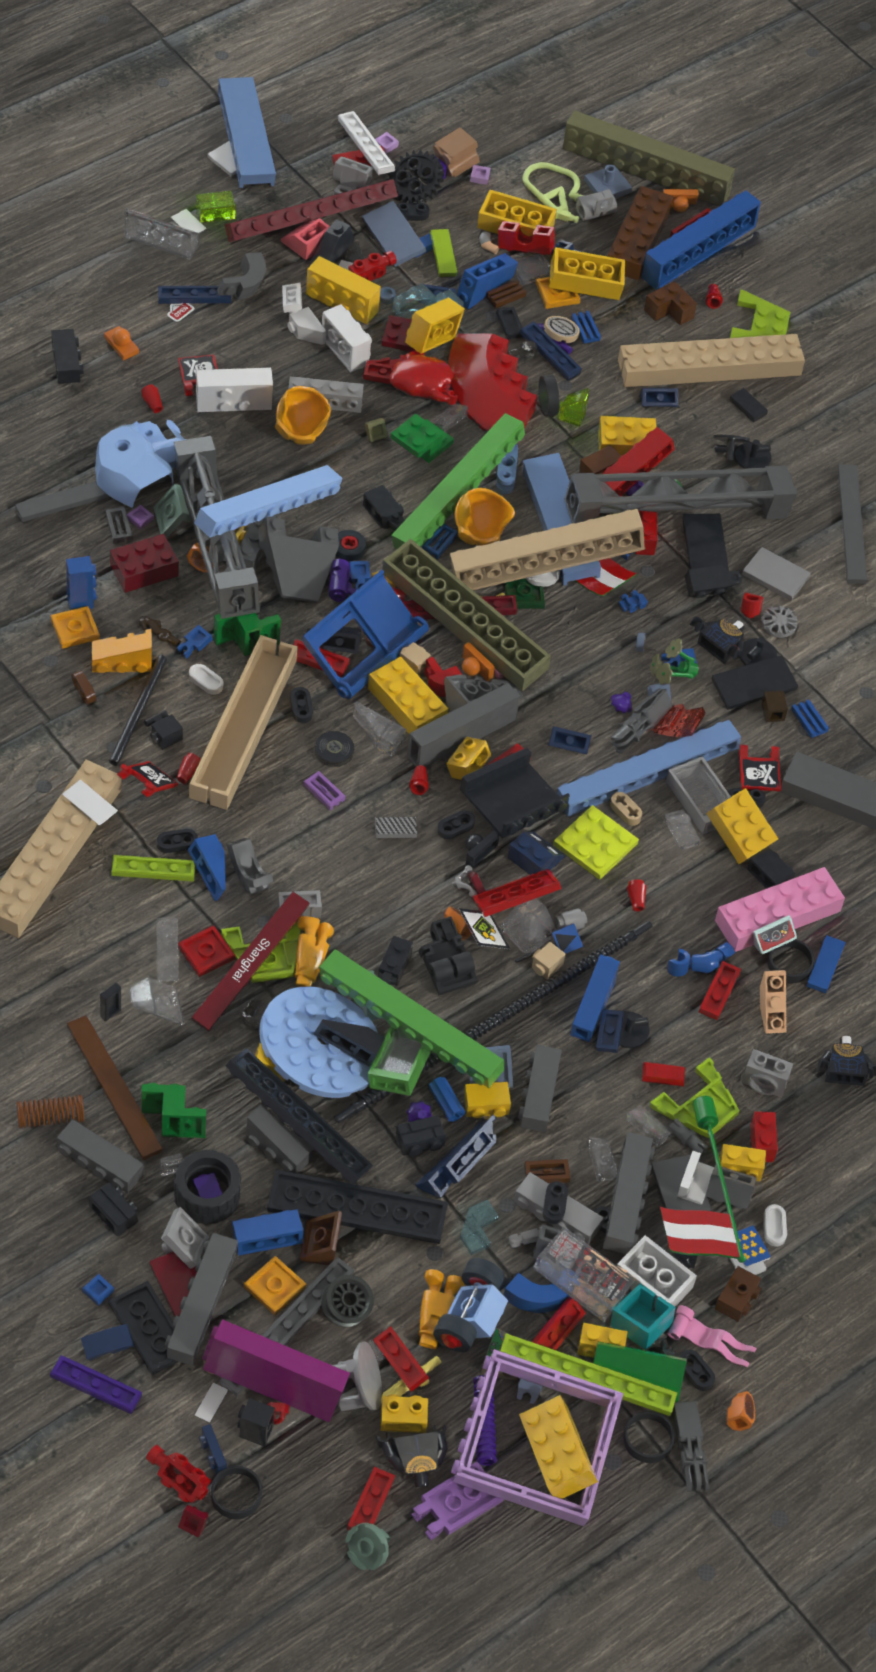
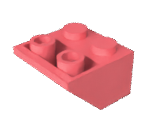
(306, 238)

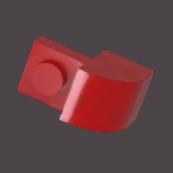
(436, 676)

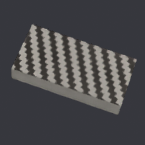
(395, 827)

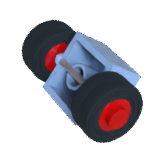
(474, 1307)

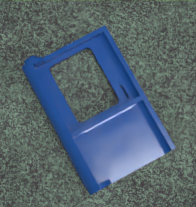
(381, 619)

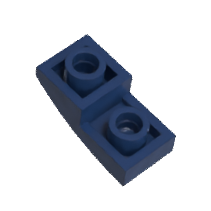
(107, 1341)

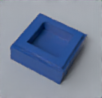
(98, 1289)

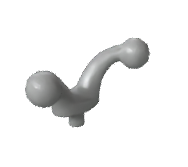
(458, 878)

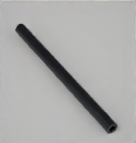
(137, 710)

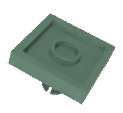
(171, 510)

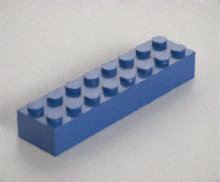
(700, 240)

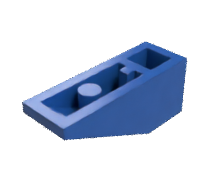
(210, 861)

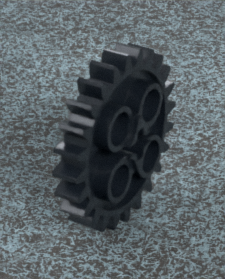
(427, 165)

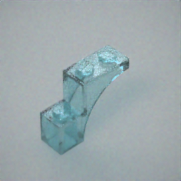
(421, 297)

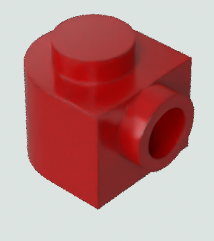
(751, 605)

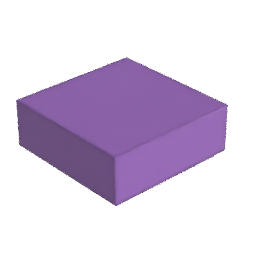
(140, 517)

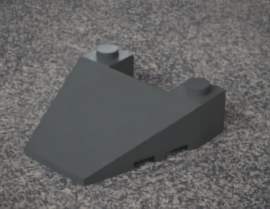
(297, 563)

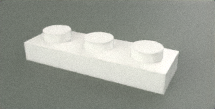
(292, 298)

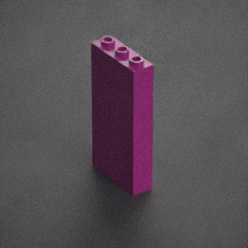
(274, 1370)

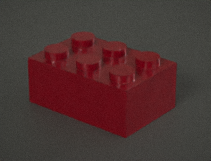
(144, 563)

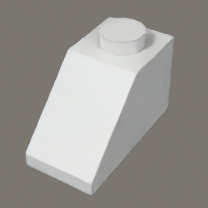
(307, 326)

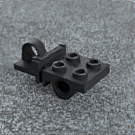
(447, 959)

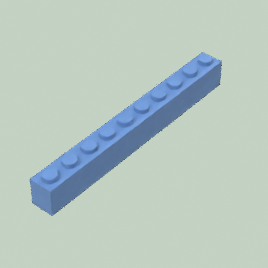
(648, 767)

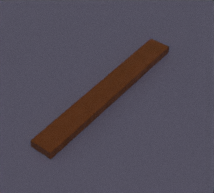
(114, 1087)

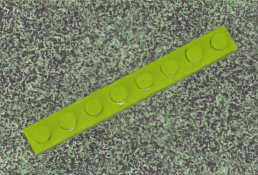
(633, 1389)

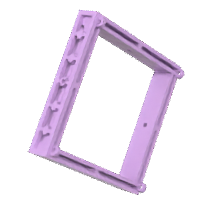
(555, 1380)

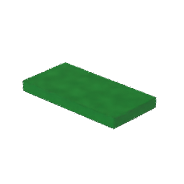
(643, 1365)

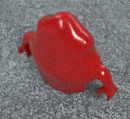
(423, 377)

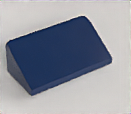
(659, 397)
(569, 740)

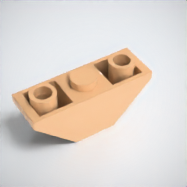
(773, 1001)

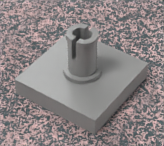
(184, 1238)

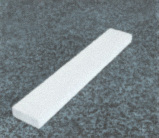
(366, 143)

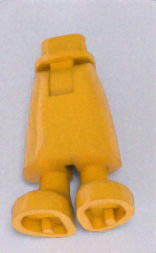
(310, 951)
(436, 1304)

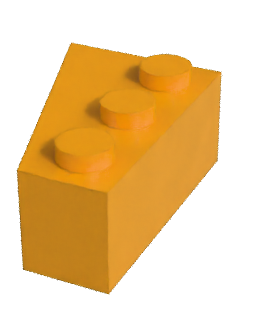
(123, 654)

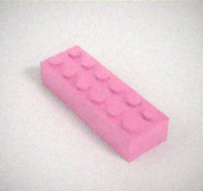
(803, 898)

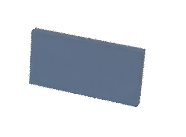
(394, 232)

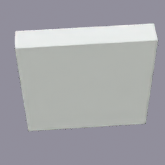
(223, 158)

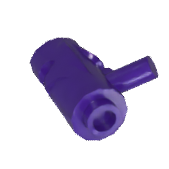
(339, 581)

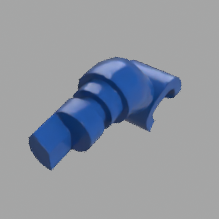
(699, 962)

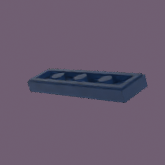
(190, 295)
(551, 351)

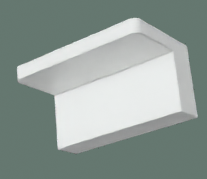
(695, 1180)

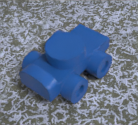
(632, 603)

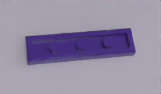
(96, 1384)

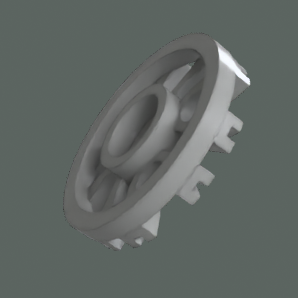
(779, 621)

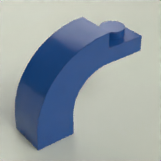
(534, 1297)

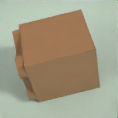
(457, 151)

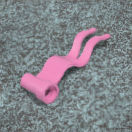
(705, 1337)

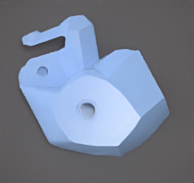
(134, 459)

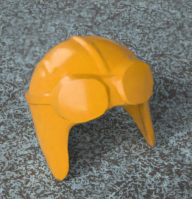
(302, 414)
(482, 516)

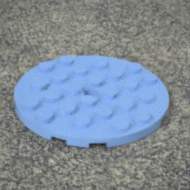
(290, 1041)

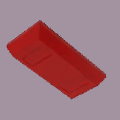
(663, 1074)

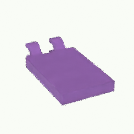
(453, 1505)

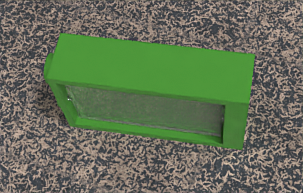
(397, 1063)

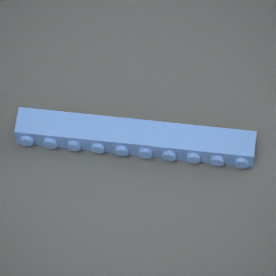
(268, 501)

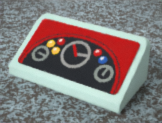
(774, 935)

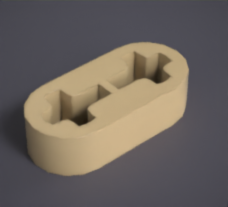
(628, 807)

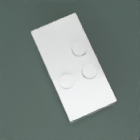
(234, 389)

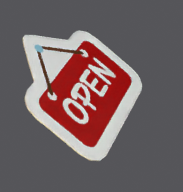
(179, 311)

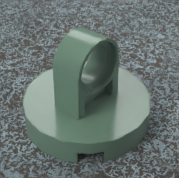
(367, 1546)

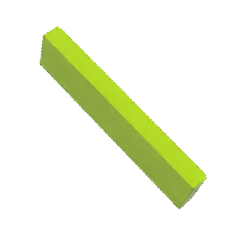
(153, 868)

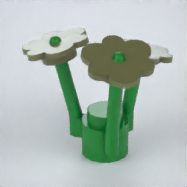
(665, 671)

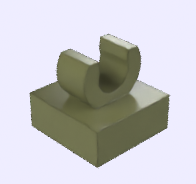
(376, 429)

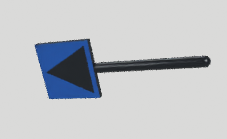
(565, 939)

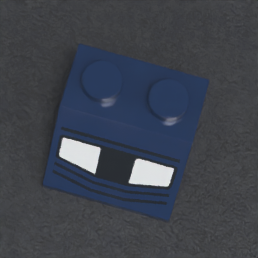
(533, 853)

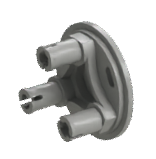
(366, 1376)

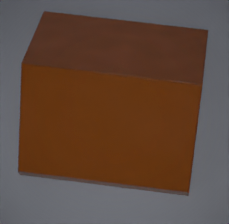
(321, 1239)

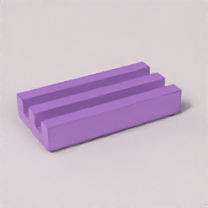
(321, 792)

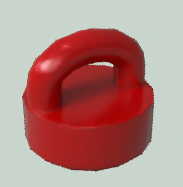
(280, 1409)

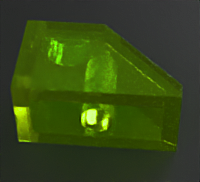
(574, 407)

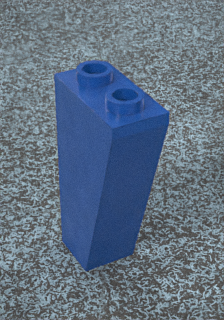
(484, 278)
(595, 998)

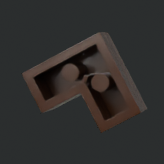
(670, 301)

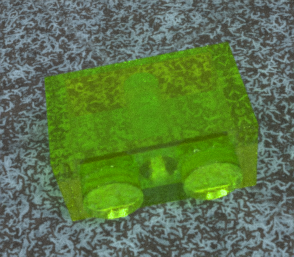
(215, 206)

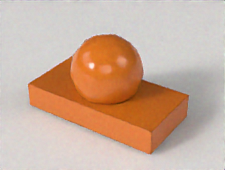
(682, 198)
(120, 341)
(476, 663)

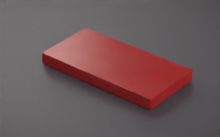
(516, 892)

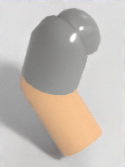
(485, 241)

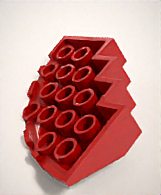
(488, 380)

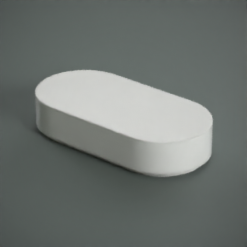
(206, 679)
(775, 1225)

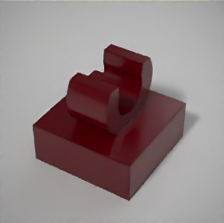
(193, 1520)

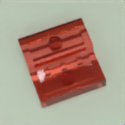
(680, 722)

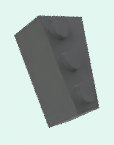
(277, 1140)

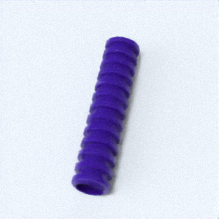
(486, 1444)

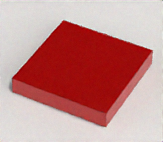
(206, 951)

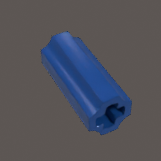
(446, 1099)

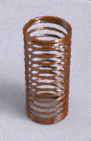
(22, 1111)

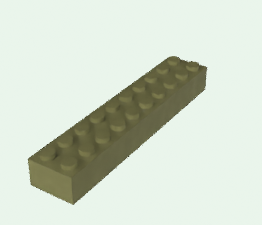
(647, 157)
(466, 614)

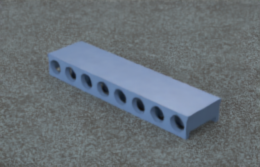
(246, 131)
(548, 487)

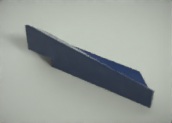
(459, 1159)

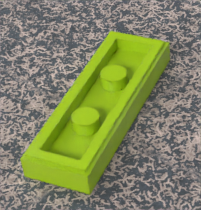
(443, 253)

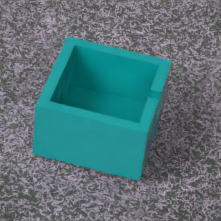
(637, 1316)

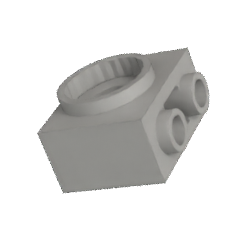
(767, 1073)

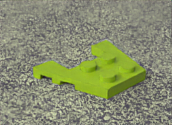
(767, 320)
(279, 963)
(724, 1102)

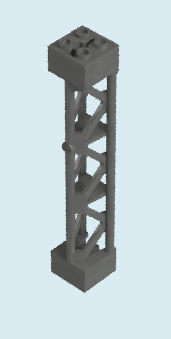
(236, 581)

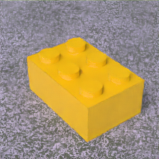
(434, 325)
(623, 432)
(742, 826)

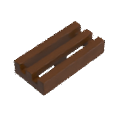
(505, 291)
(549, 1175)

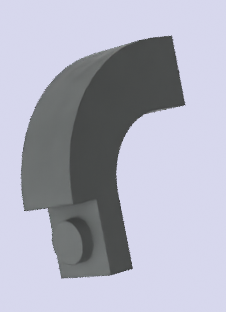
(254, 269)
(247, 866)

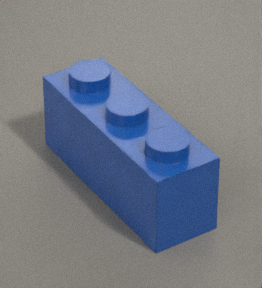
(81, 582)
(268, 1232)

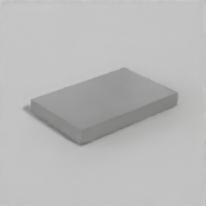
(776, 573)

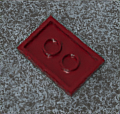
(173, 1279)

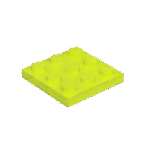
(596, 842)

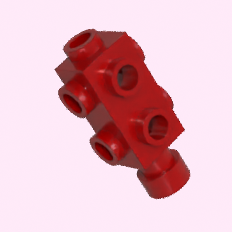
(373, 266)
(179, 1474)

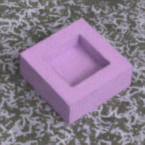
(387, 141)
(480, 174)

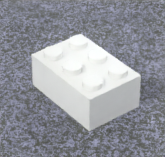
(346, 338)
(658, 1271)

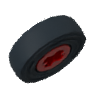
(351, 538)

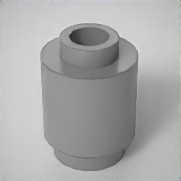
(569, 917)

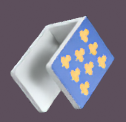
(753, 1250)

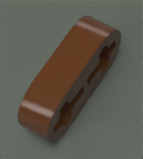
(83, 687)

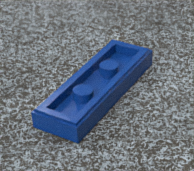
(826, 964)

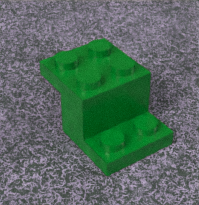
(422, 438)
(246, 630)
(170, 1102)

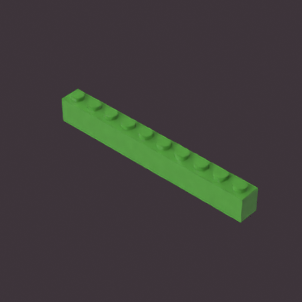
(464, 477)
(412, 1019)

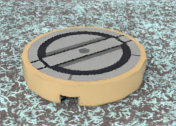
(561, 329)

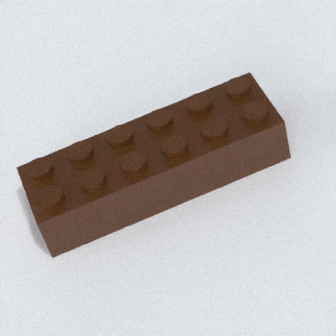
(641, 229)

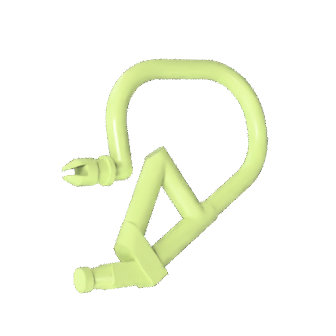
(562, 211)

